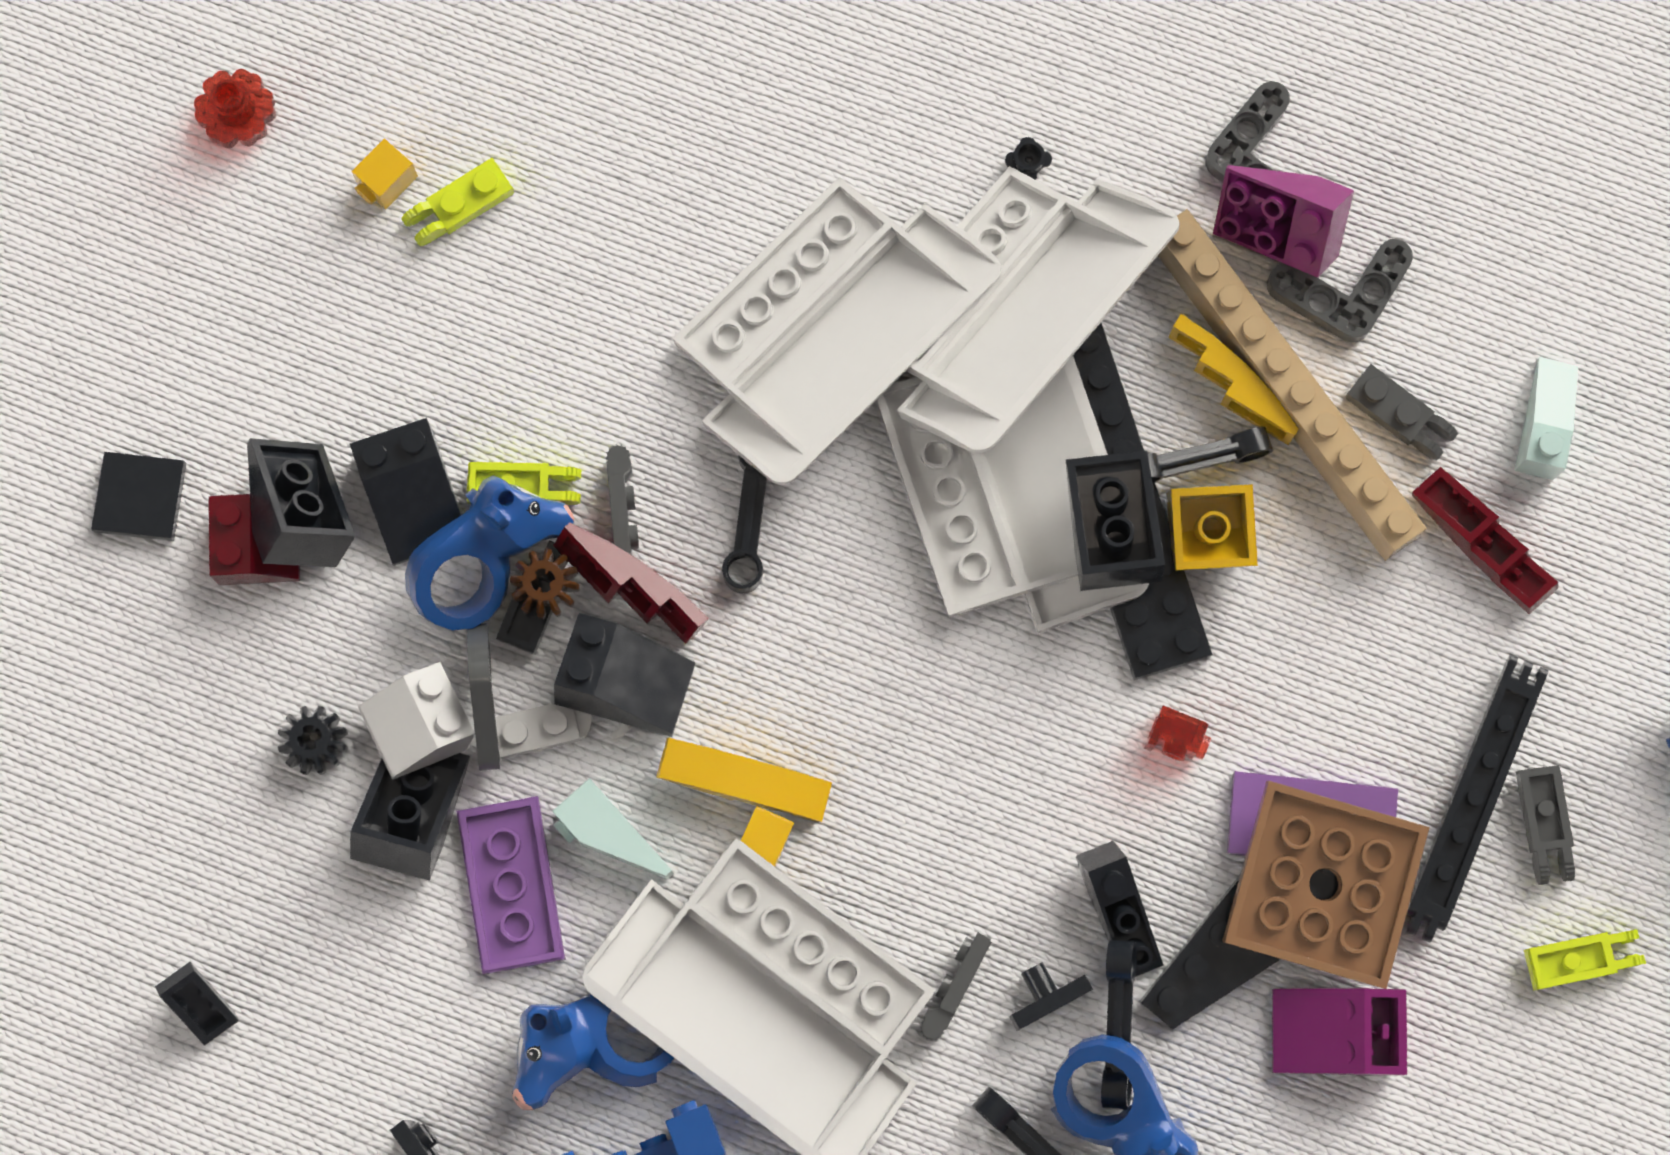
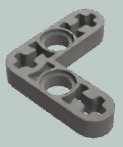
(1241, 157)
(1355, 304)
(482, 697)

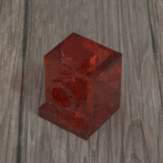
(1178, 735)

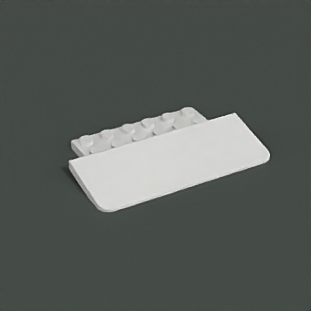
(1056, 284)
(829, 324)
(1003, 516)
(766, 1001)

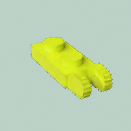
(460, 202)
(529, 476)
(1578, 959)

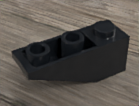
(1118, 902)

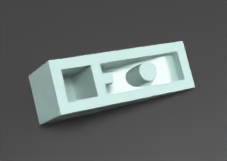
(1548, 420)
(602, 828)

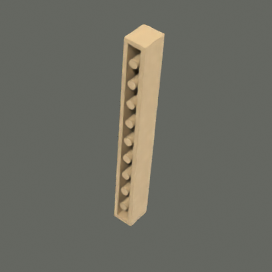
(1322, 428)

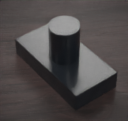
(1046, 995)
(196, 1003)

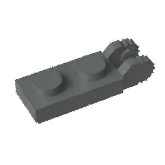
(1399, 411)
(621, 498)
(1546, 820)
(954, 988)

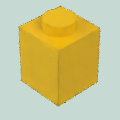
(383, 175)

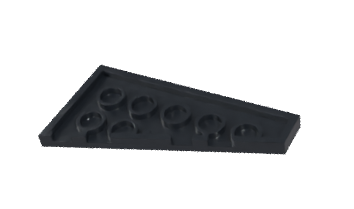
(1210, 968)

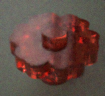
(235, 108)

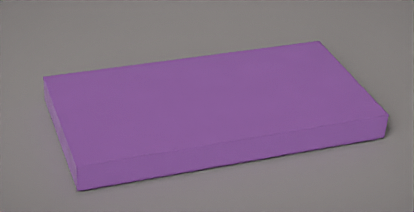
(1248, 791)
(510, 885)

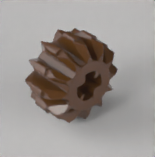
(559, 586)

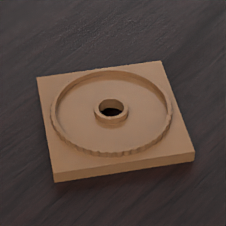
(1375, 870)

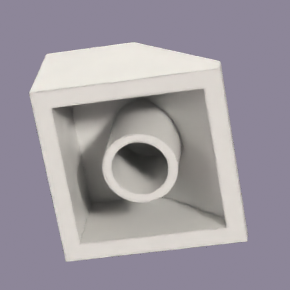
(417, 721)

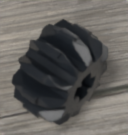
(300, 733)

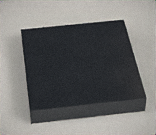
(139, 496)

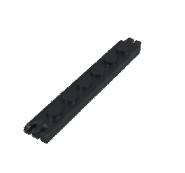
(1474, 798)

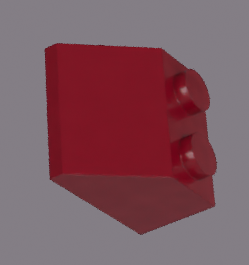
(233, 549)

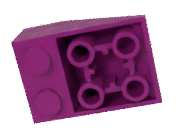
(1284, 216)
(1339, 1031)

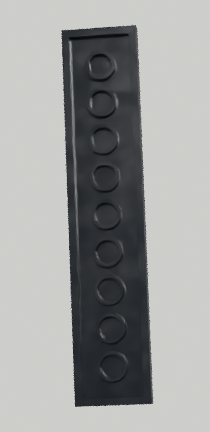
(1163, 624)

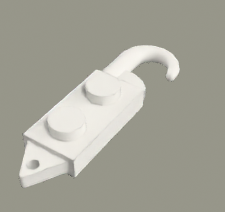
(543, 729)

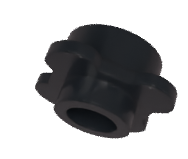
(1028, 148)

